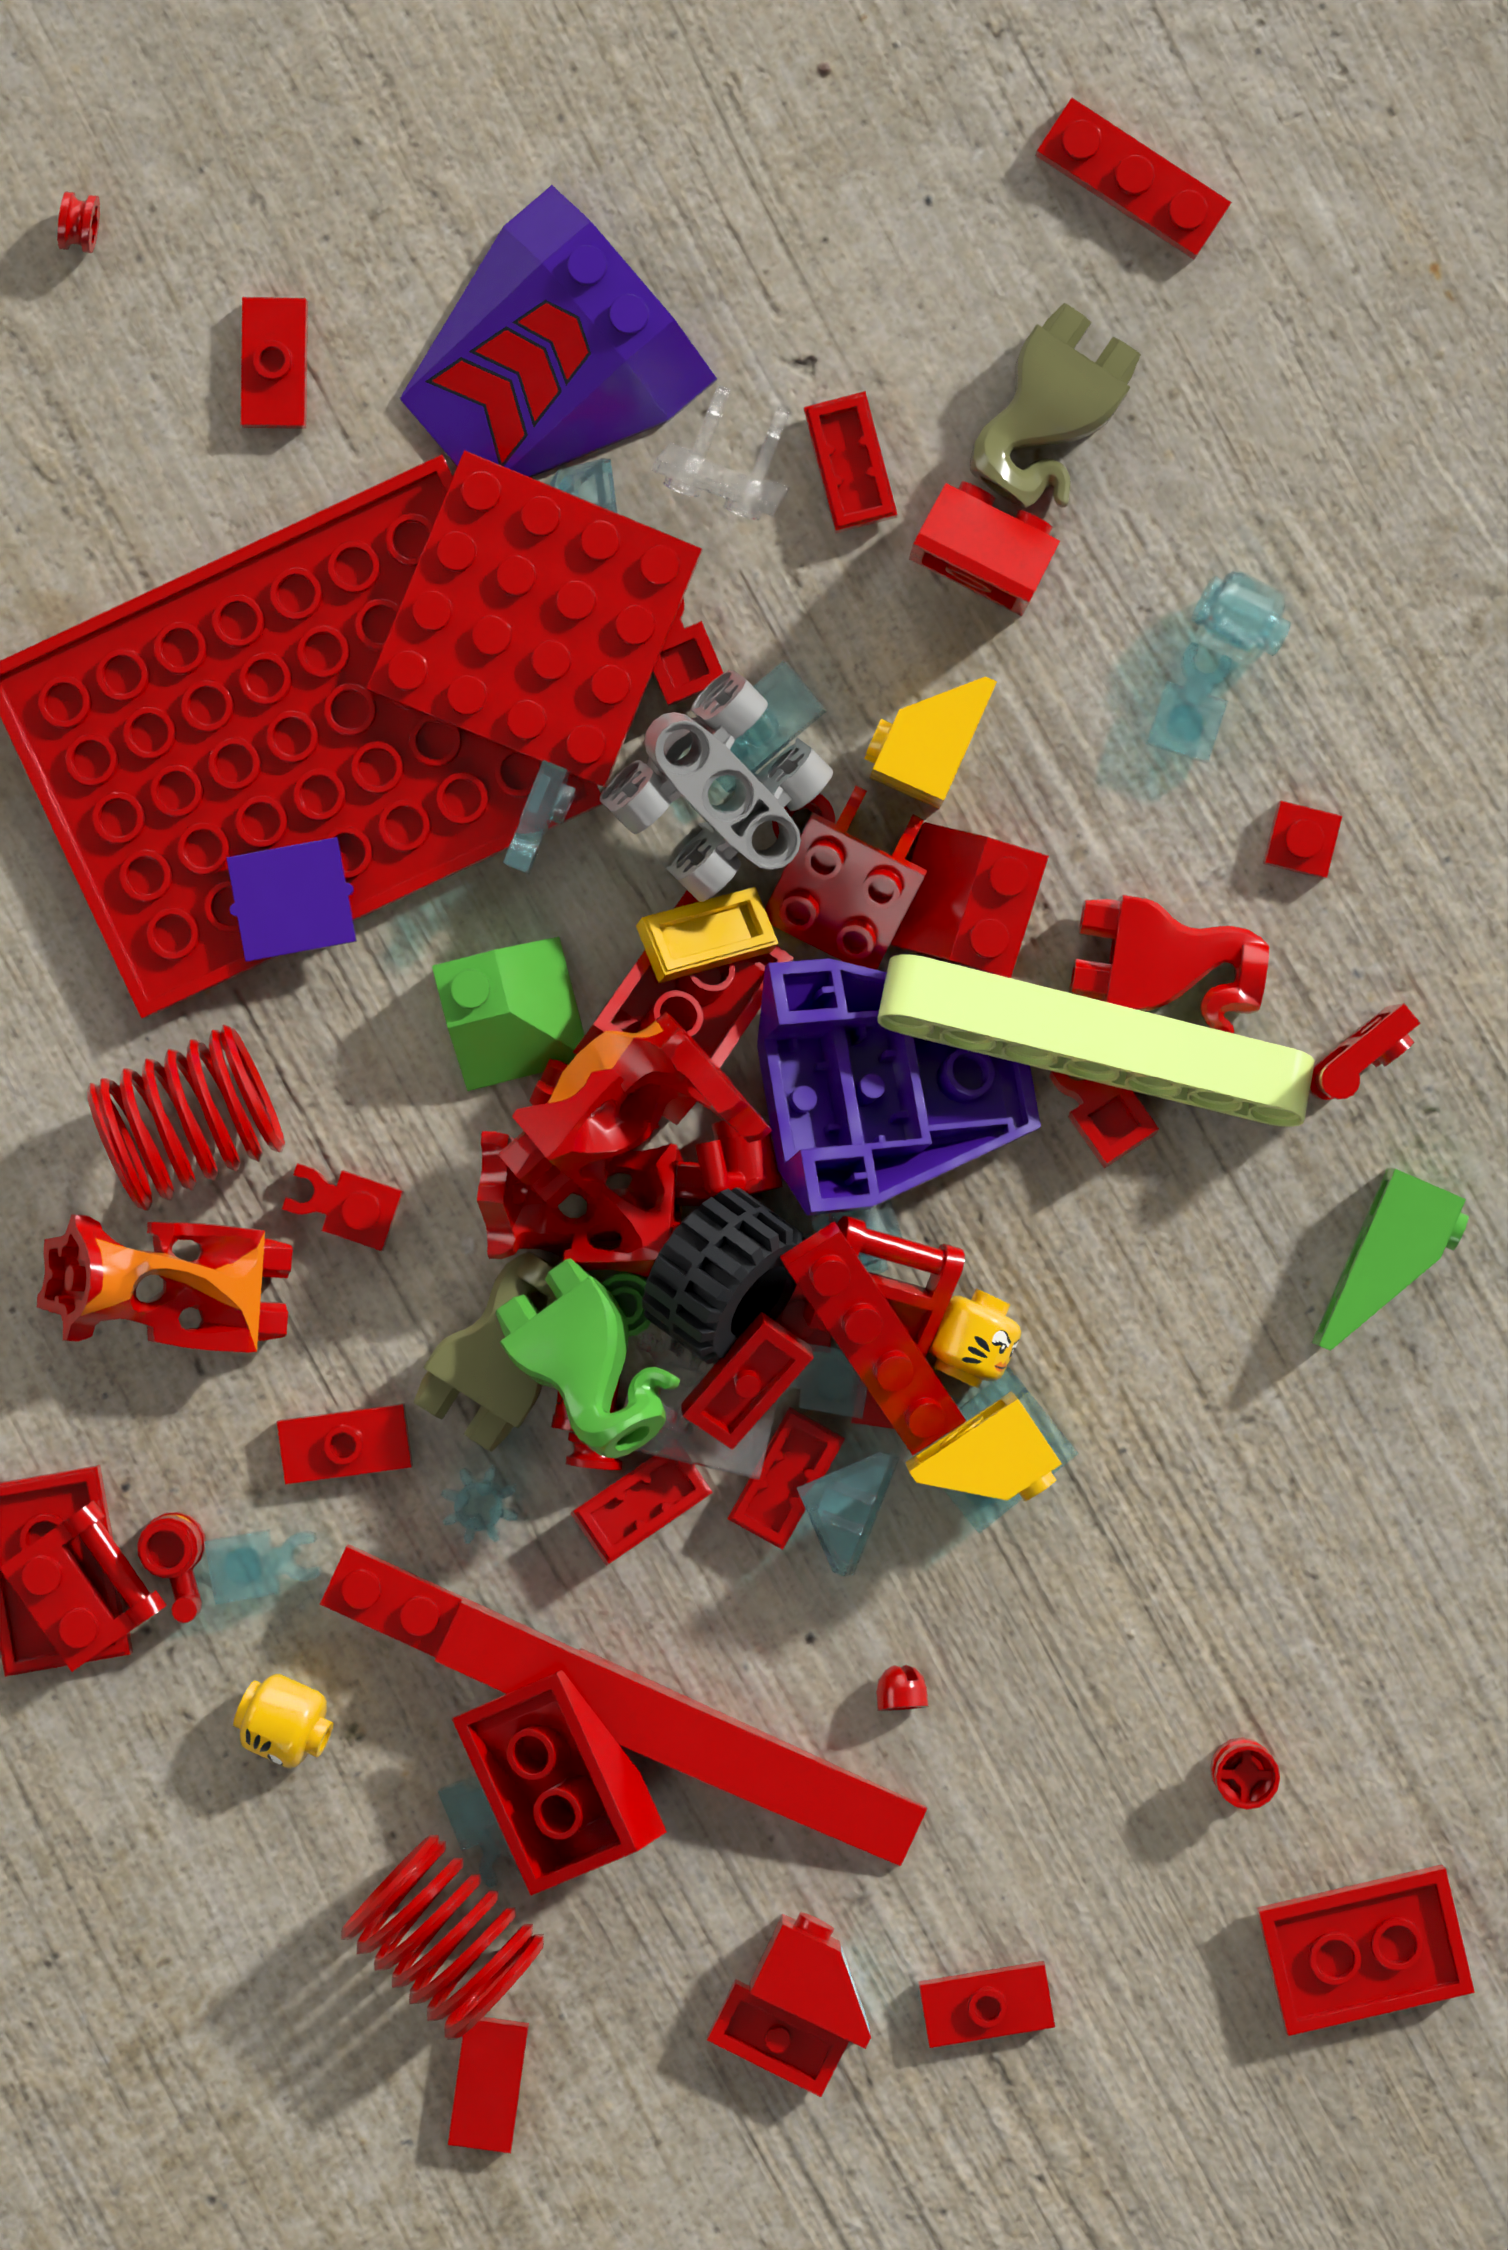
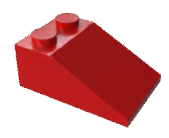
(709, 1005)
(557, 1782)

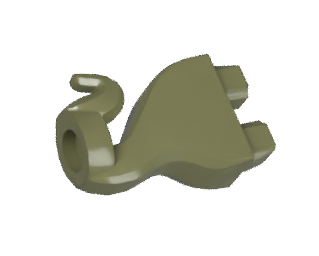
(1055, 402)
(480, 1367)

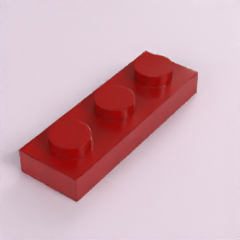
(1133, 178)

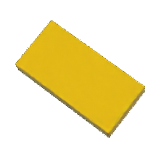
(706, 934)

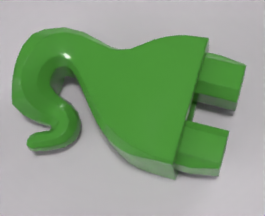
(580, 1352)

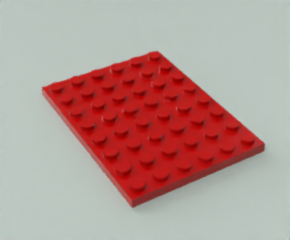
(244, 725)

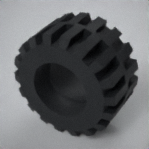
(720, 1273)

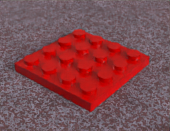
(534, 618)

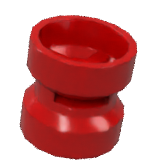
(1247, 1784)

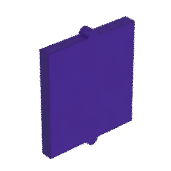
(291, 899)

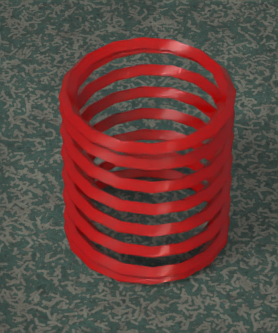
(119, 1142)
(483, 1989)

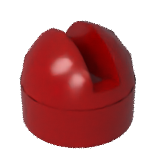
(901, 1689)

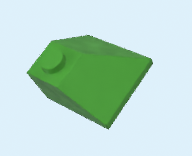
(509, 1011)

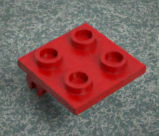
(845, 890)

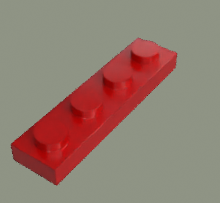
(872, 1338)

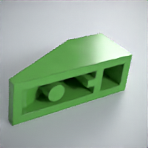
(1396, 1244)

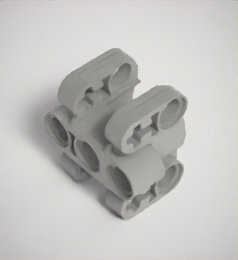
(646, 791)

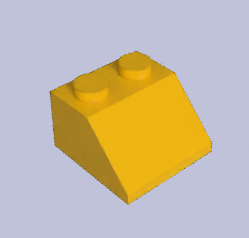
(928, 741)
(990, 1455)

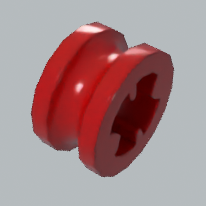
(78, 222)
(587, 1458)

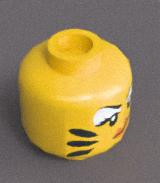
(975, 1339)
(283, 1720)

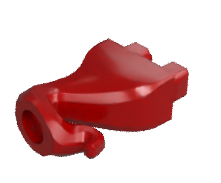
(1161, 959)

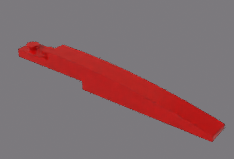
(630, 1706)

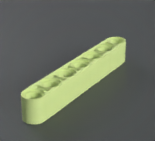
(1096, 1040)

